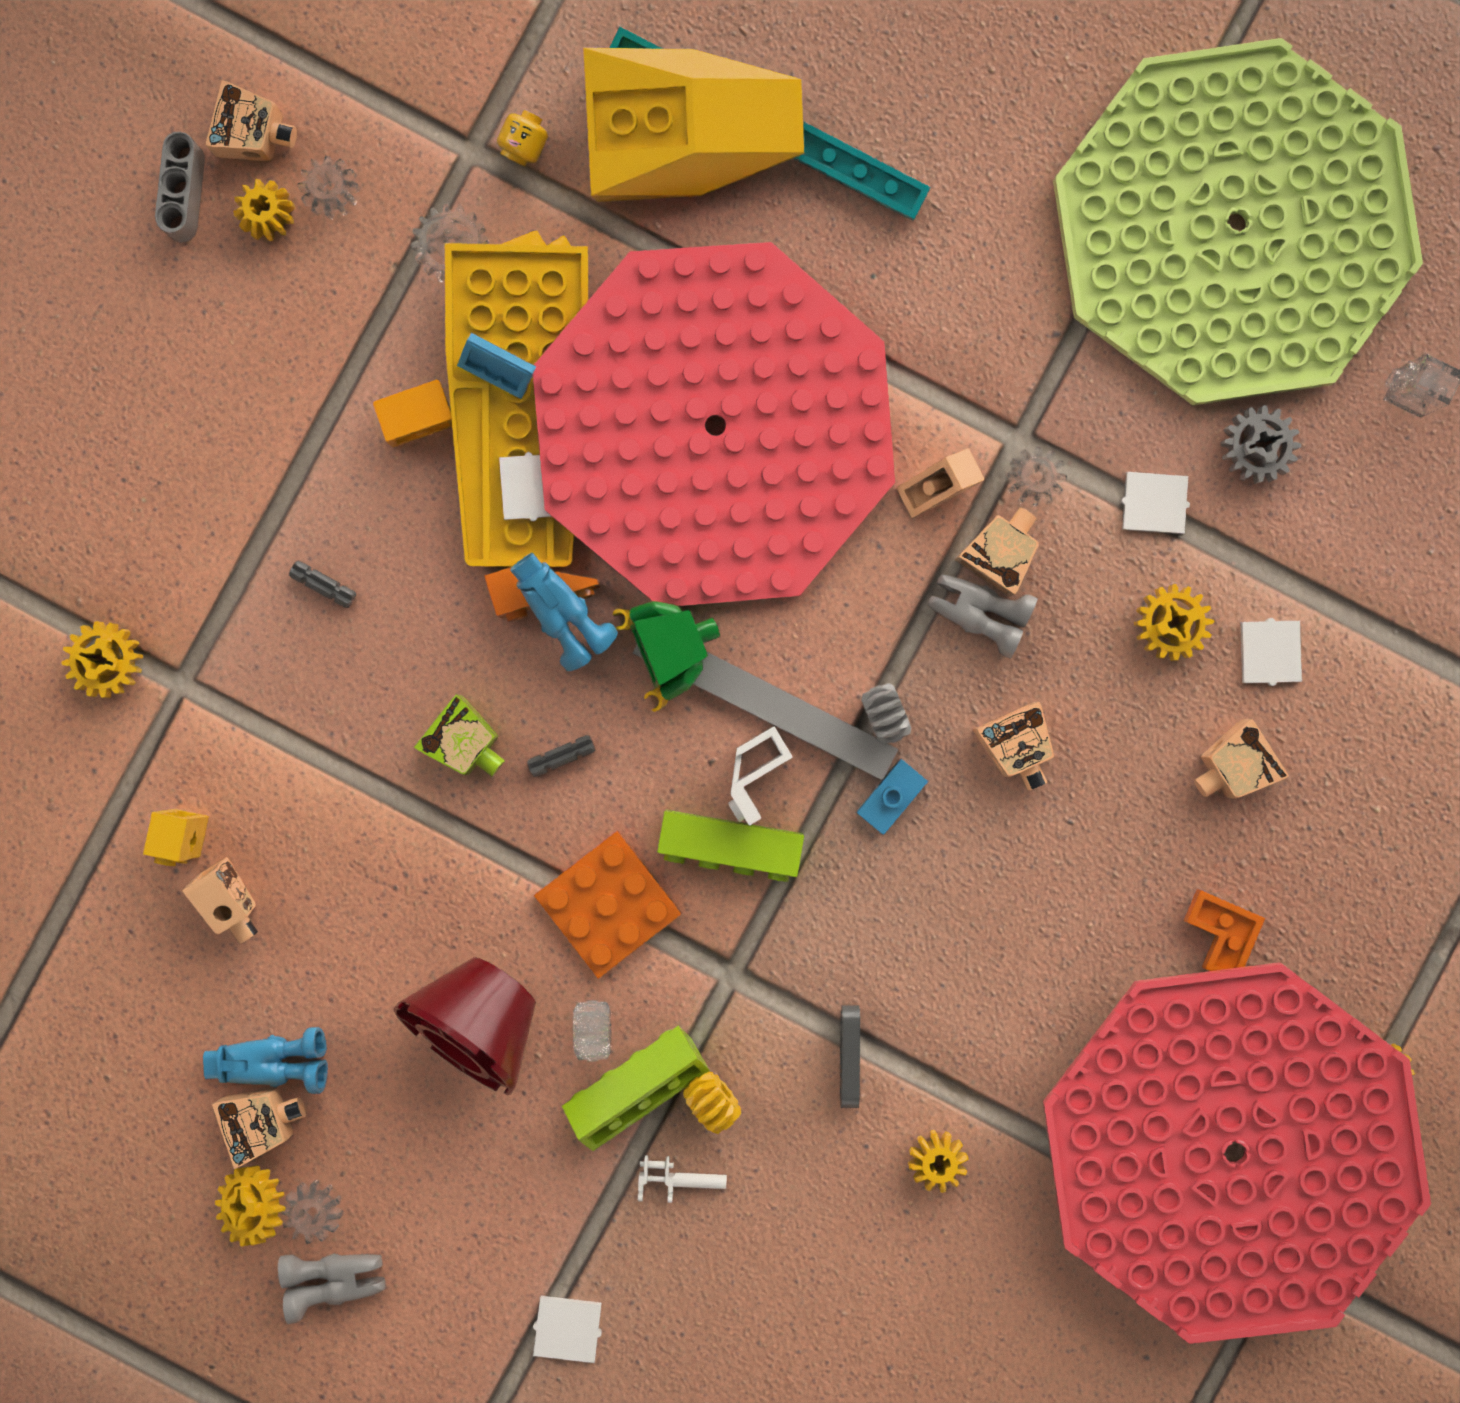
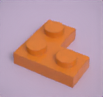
(1233, 930)

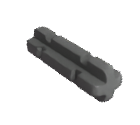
(322, 584)
(561, 756)

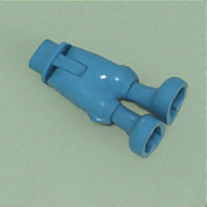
(555, 606)
(261, 1061)

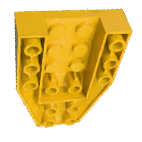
(684, 122)

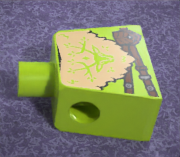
(461, 739)

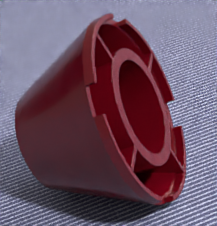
(474, 1021)

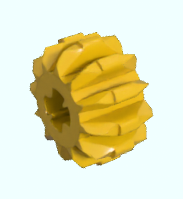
(261, 198)
(712, 1102)
(949, 1166)

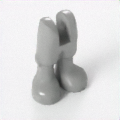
(971, 608)
(341, 1283)

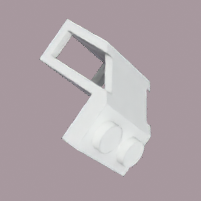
(742, 804)

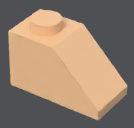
(940, 482)

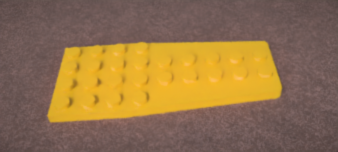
(520, 303)

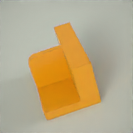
(413, 413)

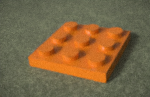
(608, 904)

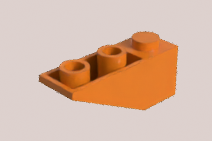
(511, 603)

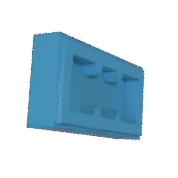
(496, 365)
(892, 796)

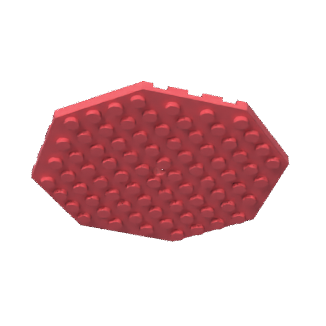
(698, 339)
(1324, 1168)

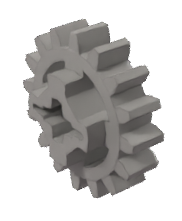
(1257, 431)

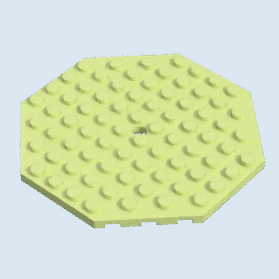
(1320, 203)

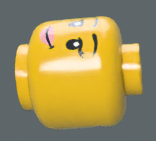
(522, 138)

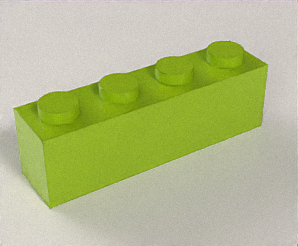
(731, 844)
(634, 1088)

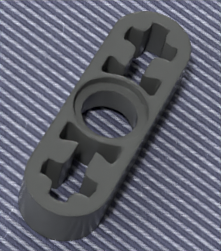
(850, 1056)

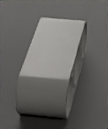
(172, 172)

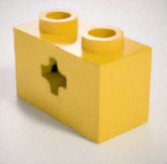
(175, 836)

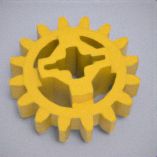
(1168, 609)
(108, 647)
(250, 1205)

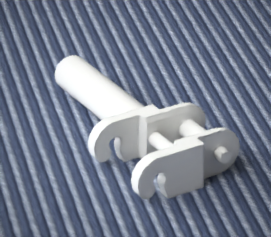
(688, 1180)

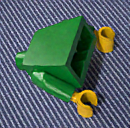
(669, 646)

